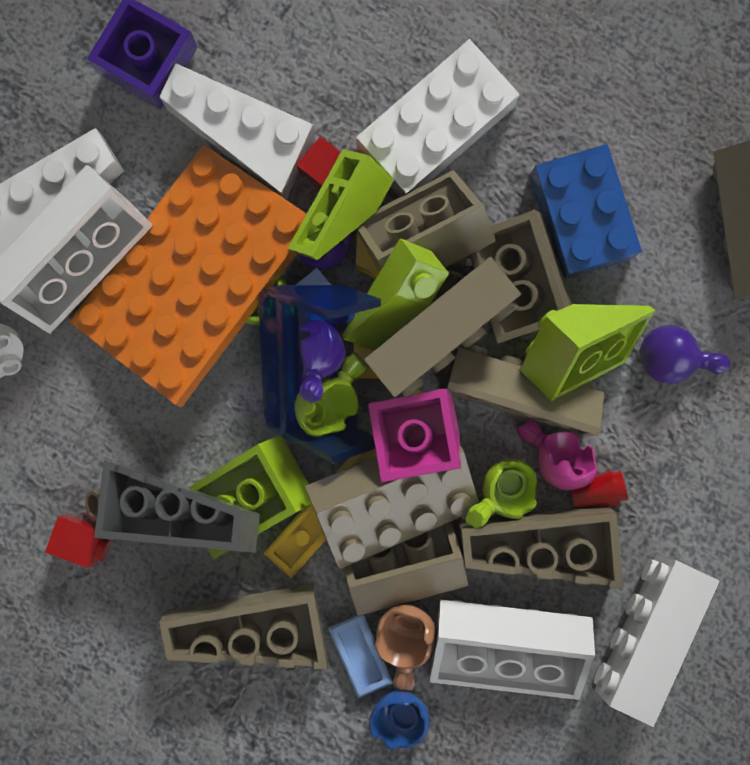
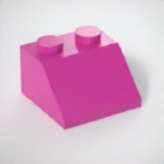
(416, 435)

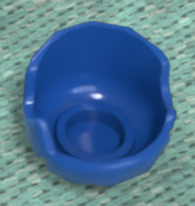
(399, 720)

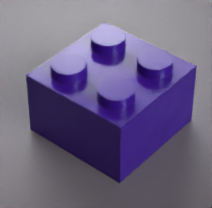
(141, 50)

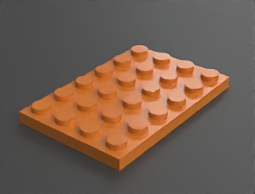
(192, 275)

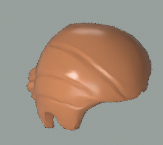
(406, 641)

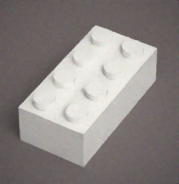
(438, 119)
(68, 250)
(654, 638)

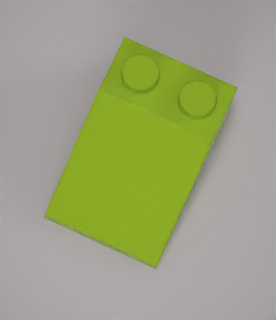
(582, 345)
(262, 481)

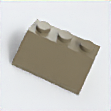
(435, 216)
(531, 263)
(408, 571)

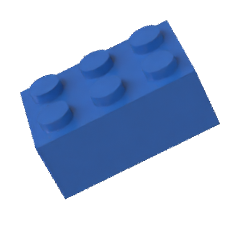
(585, 211)

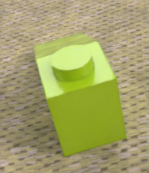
(343, 203)
(405, 289)

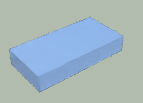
(358, 653)

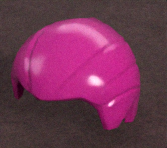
(561, 457)

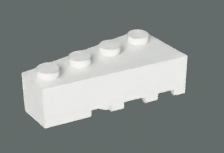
(242, 128)

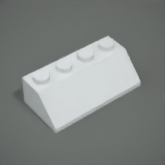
(512, 649)

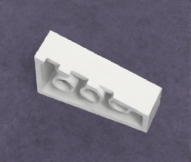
(38, 185)

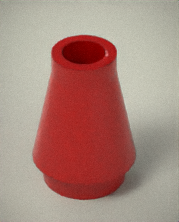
(604, 490)

